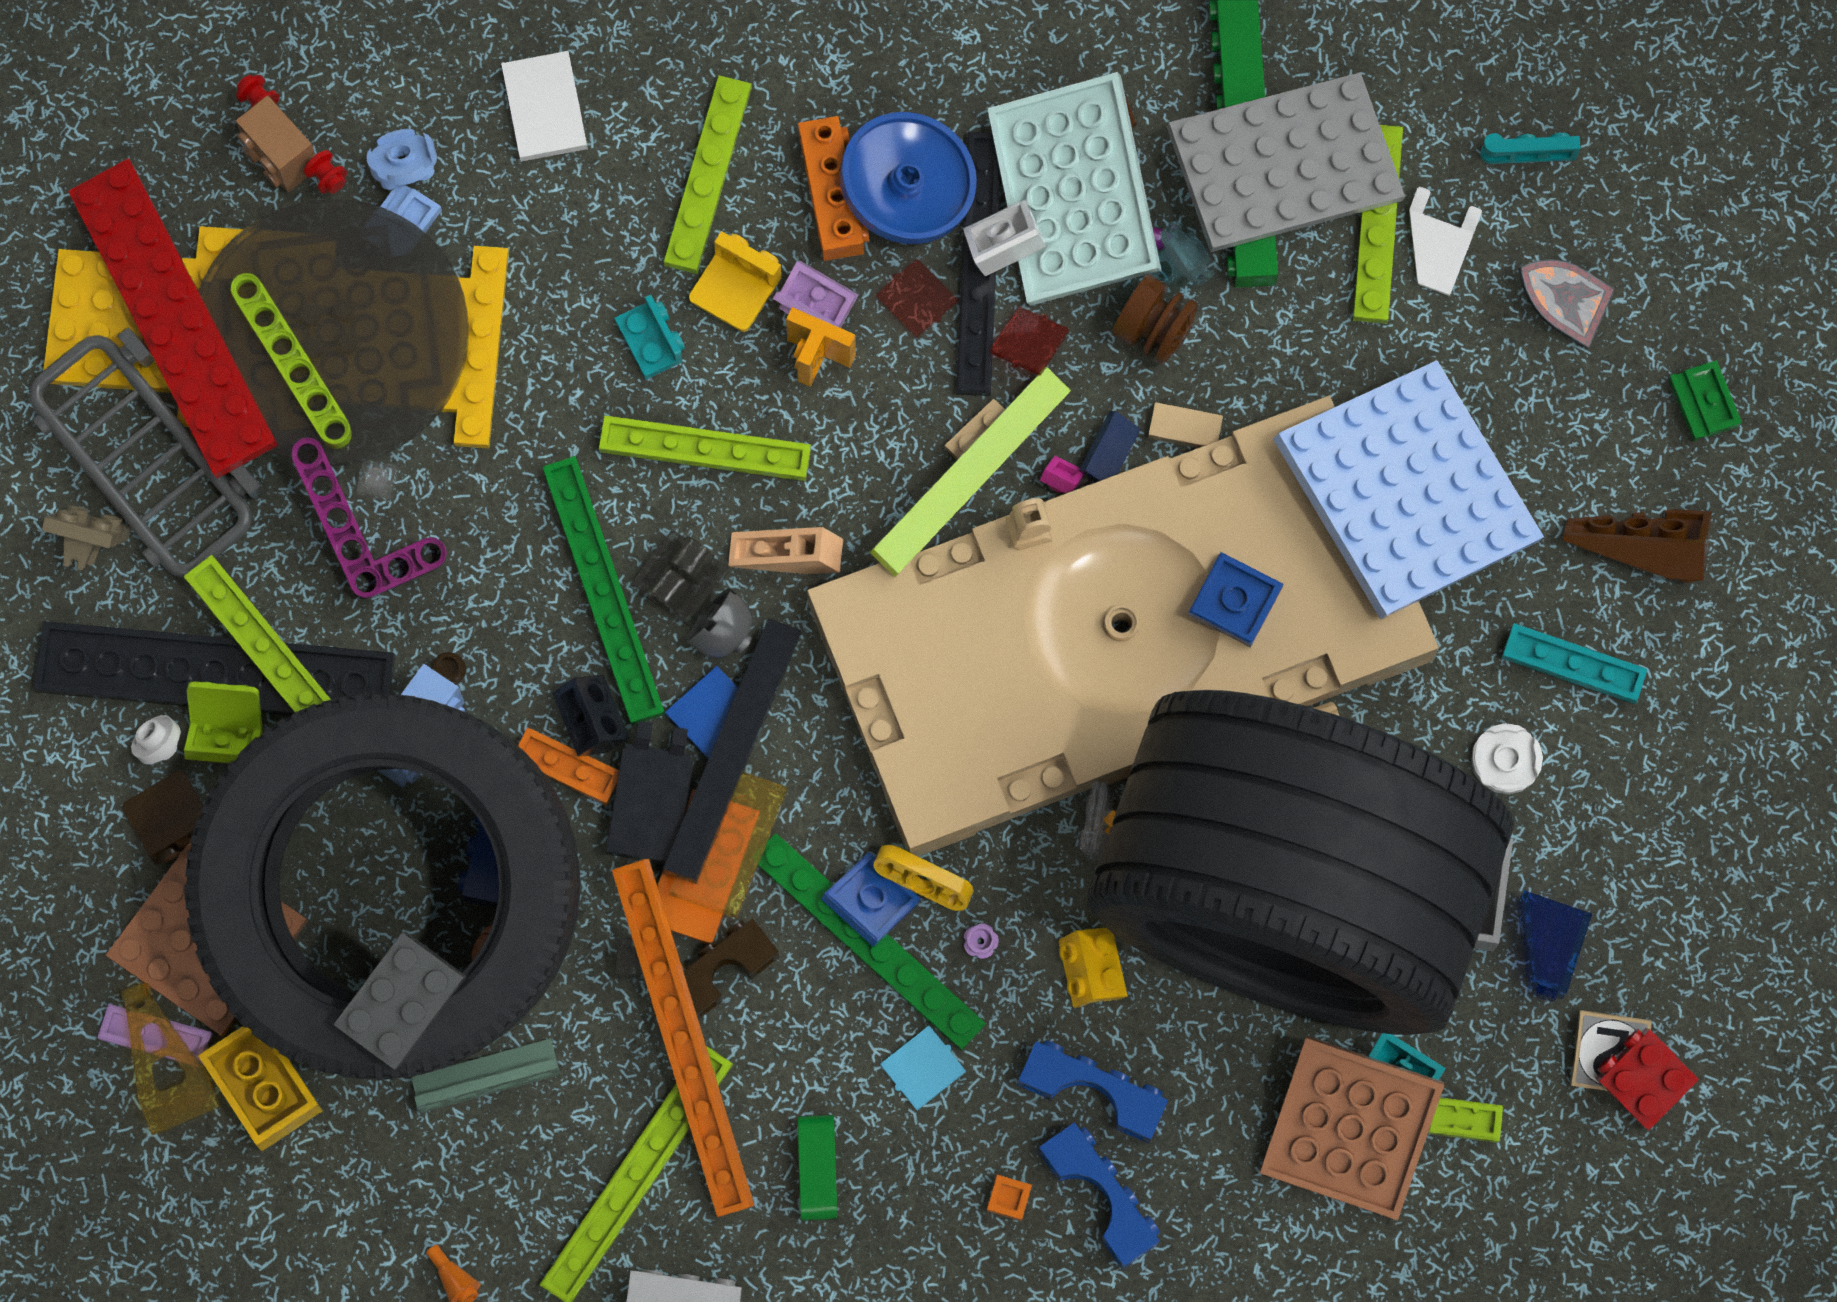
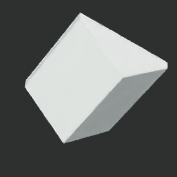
(1004, 238)

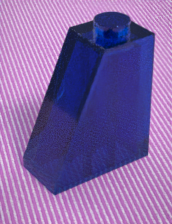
(1550, 943)

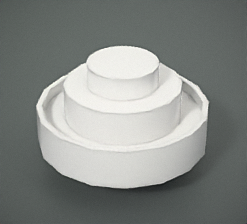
(156, 740)

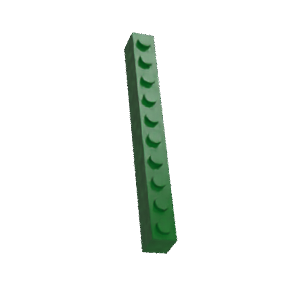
(1241, 81)

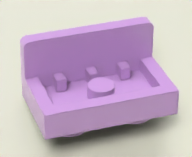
(815, 295)

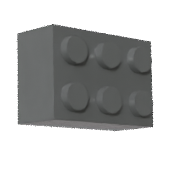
(399, 1000)

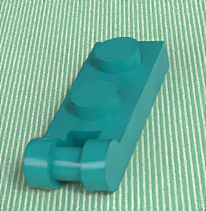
(1529, 148)

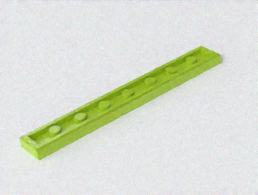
(970, 472)
(623, 1193)

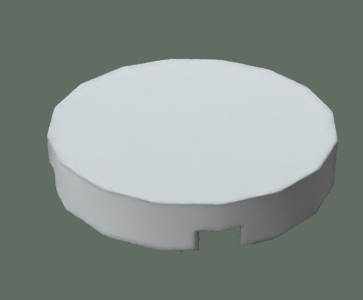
(1500, 769)

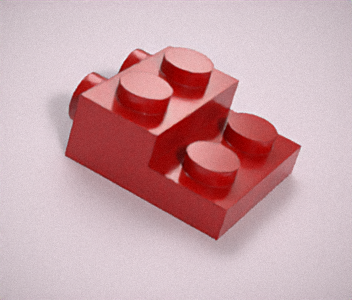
(1646, 1077)

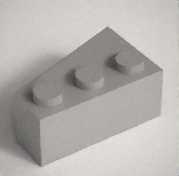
(656, 1287)

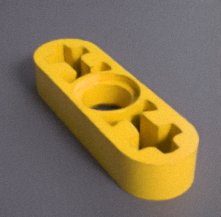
(942, 888)

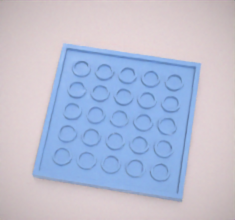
(1408, 489)

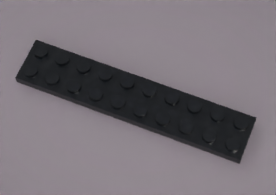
(162, 664)

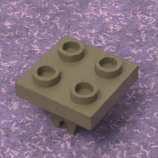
(85, 534)

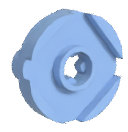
(394, 172)

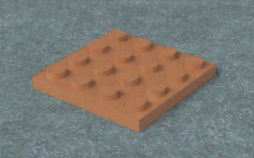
(161, 950)
(1352, 1127)

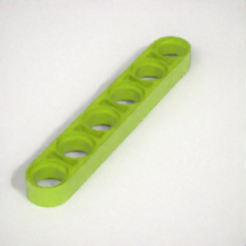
(288, 362)

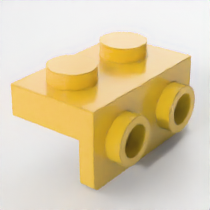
(1092, 966)

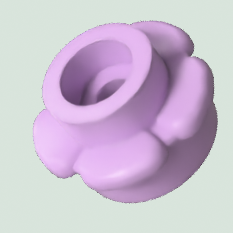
(981, 950)

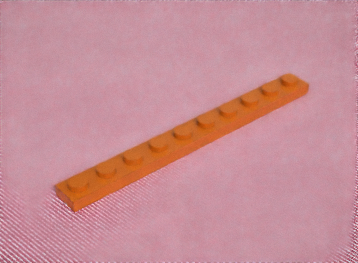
(683, 1037)

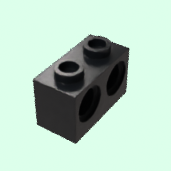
(590, 715)

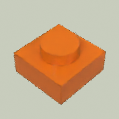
(1009, 1197)

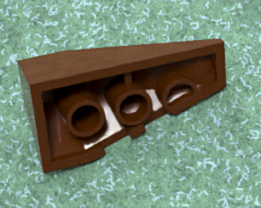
(1664, 546)

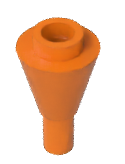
(456, 1282)

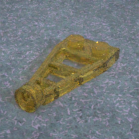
(182, 1102)

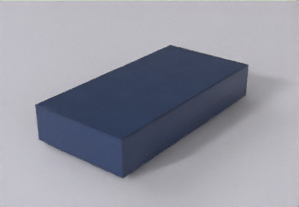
(1110, 447)

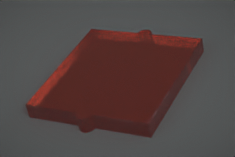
(917, 298)
(1029, 341)

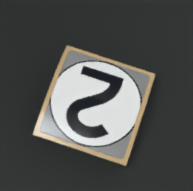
(1595, 1040)

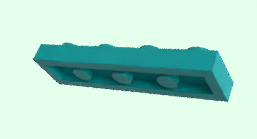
(1574, 663)

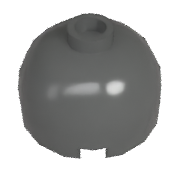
(722, 627)

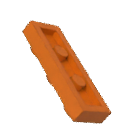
(566, 768)

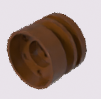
(1155, 319)

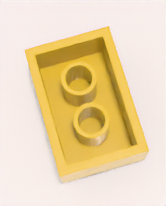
(260, 1086)

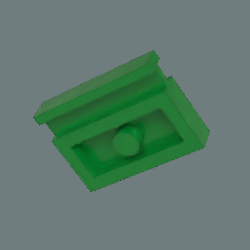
(1704, 401)

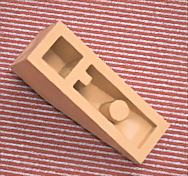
(787, 550)

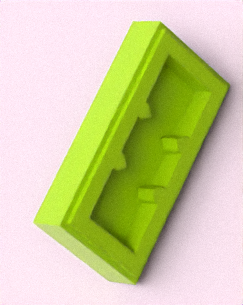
(1467, 1120)

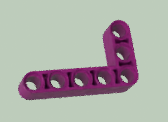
(351, 531)

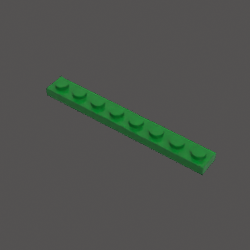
(603, 591)
(886, 959)

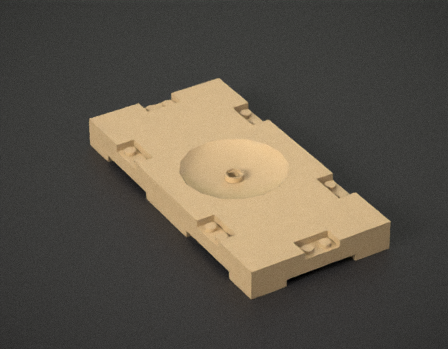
(998, 667)

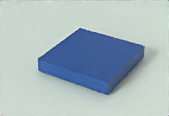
(1235, 599)
(704, 710)
(870, 901)

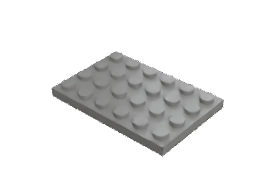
(1285, 162)

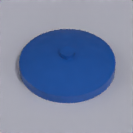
(907, 178)

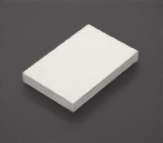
(544, 106)

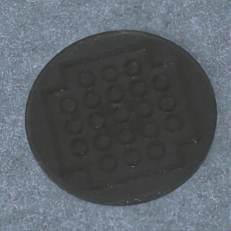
(369, 310)

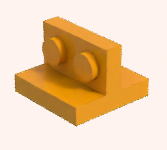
(816, 341)

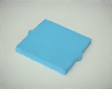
(923, 1068)

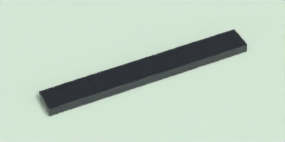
(977, 290)
(732, 751)

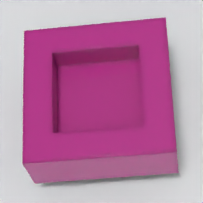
(1062, 475)

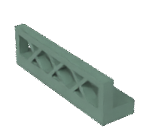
(485, 1075)

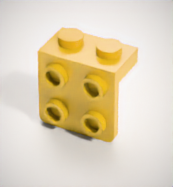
(736, 282)

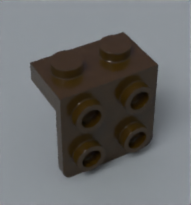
(165, 816)

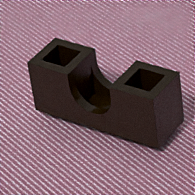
(744, 947)

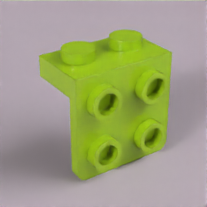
(221, 721)

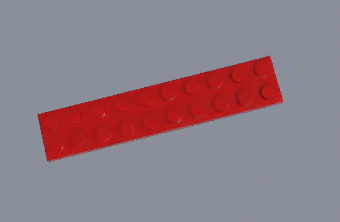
(173, 318)

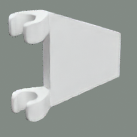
(1439, 245)

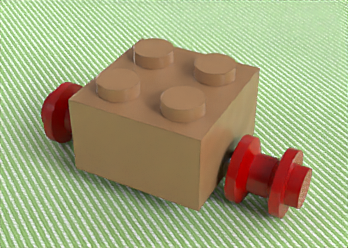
(279, 144)

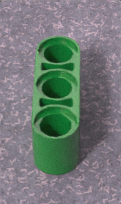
(817, 1167)

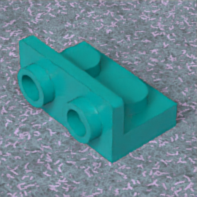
(650, 338)

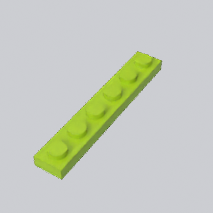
(707, 174)
(1377, 248)
(705, 448)
(255, 635)

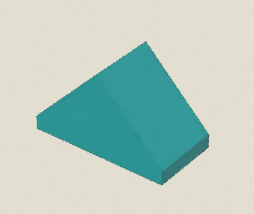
(1398, 1053)

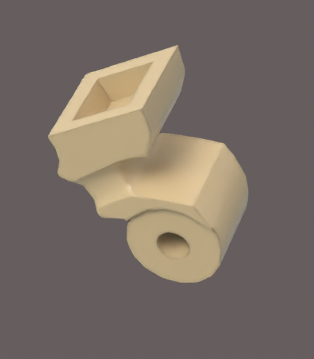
(1029, 524)

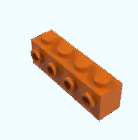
(822, 150)

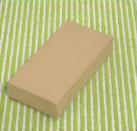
(1184, 426)

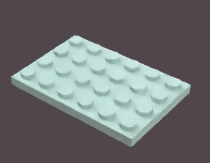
(1084, 184)

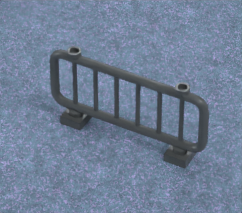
(123, 359)

